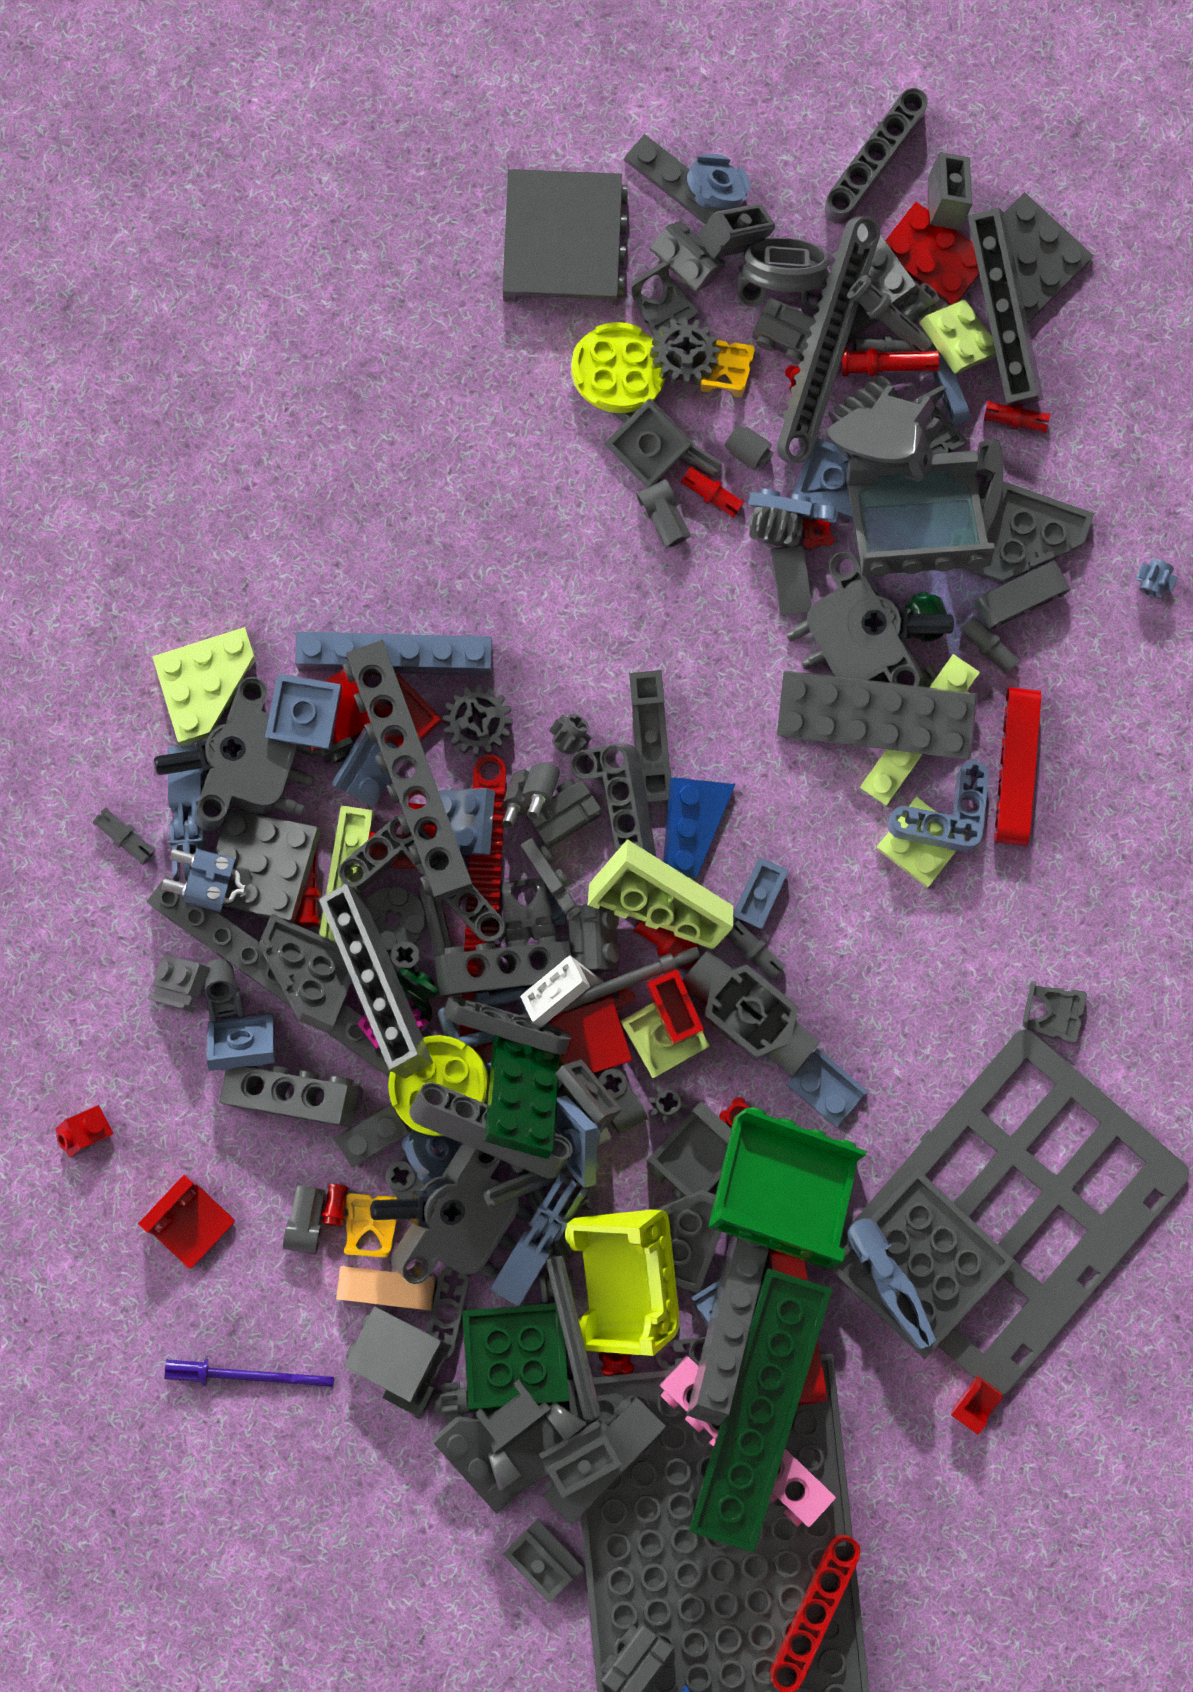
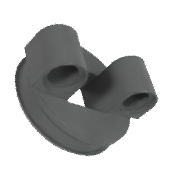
(785, 267)

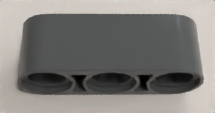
(1021, 594)

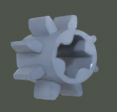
(1156, 578)

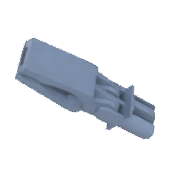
(183, 797)
(870, 1245)
(530, 1251)

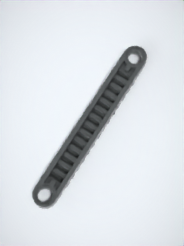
(827, 341)

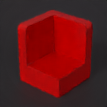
(976, 1404)

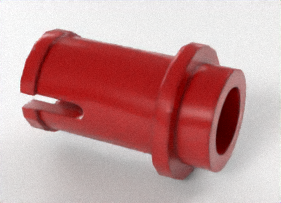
(335, 1205)

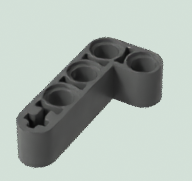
(614, 777)

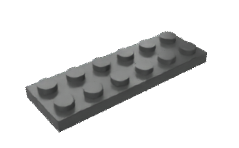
(877, 714)

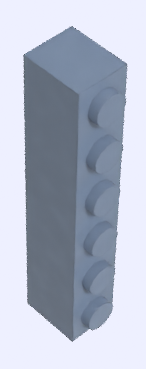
(406, 652)

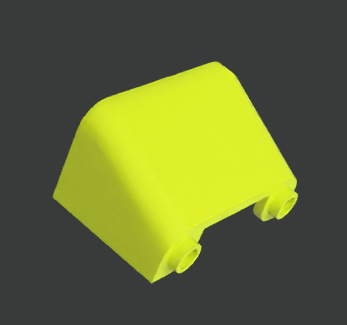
(627, 1281)

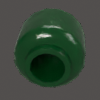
(926, 604)

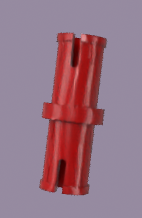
(1017, 417)
(712, 492)

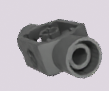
(750, 1012)

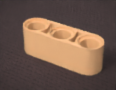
(384, 1288)

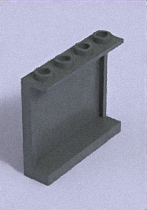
(564, 234)

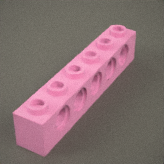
(815, 1495)

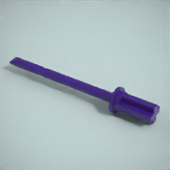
(200, 1371)

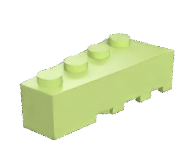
(661, 896)

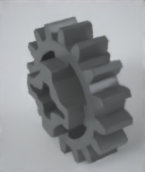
(672, 357)
(463, 725)

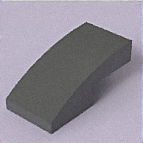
(791, 580)

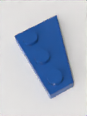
(692, 821)

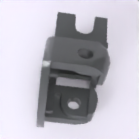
(889, 433)
(522, 1432)

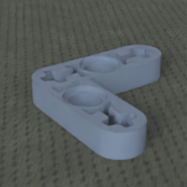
(959, 820)

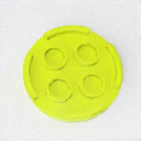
(615, 368)
(453, 1066)

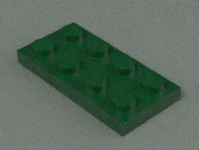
(522, 1098)

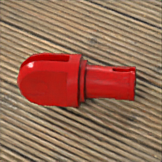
(665, 941)

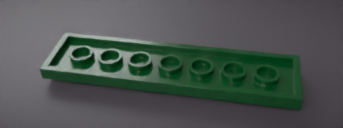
(761, 1411)

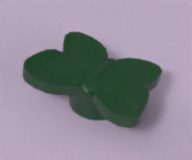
(419, 989)

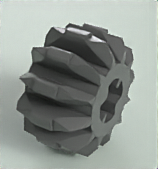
(776, 526)

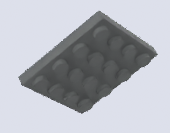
(937, 1251)

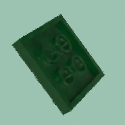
(512, 1346)

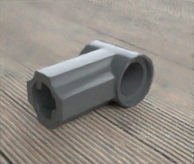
(663, 511)
(304, 1226)

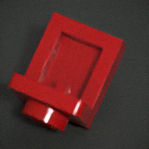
(83, 1131)

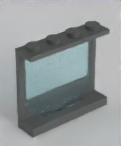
(918, 523)

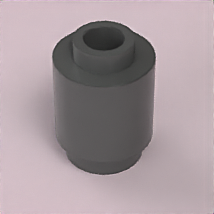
(749, 447)

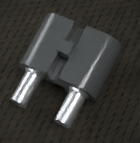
(529, 792)

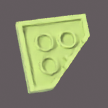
(203, 681)

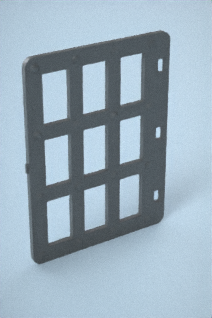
(1107, 1234)

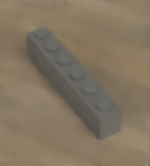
(1005, 307)
(375, 981)
(727, 1331)

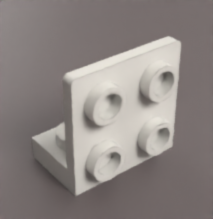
(558, 990)

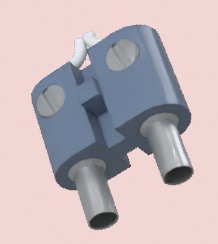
(206, 880)

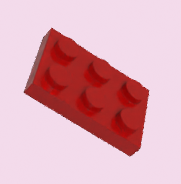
(934, 254)

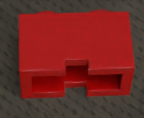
(674, 1007)

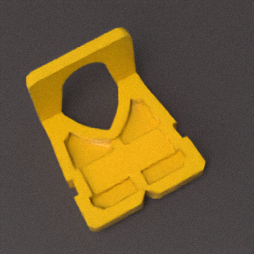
(733, 363)
(360, 1221)

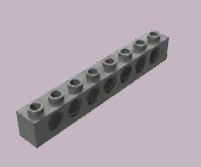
(375, 661)

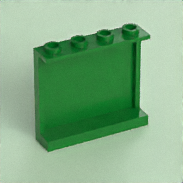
(785, 1187)

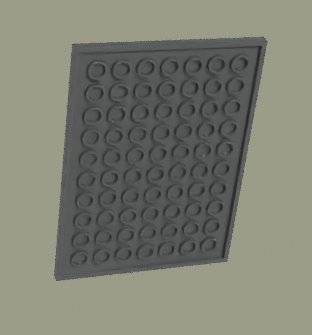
(705, 1597)

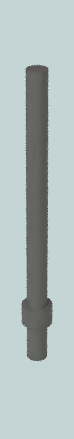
(665, 965)

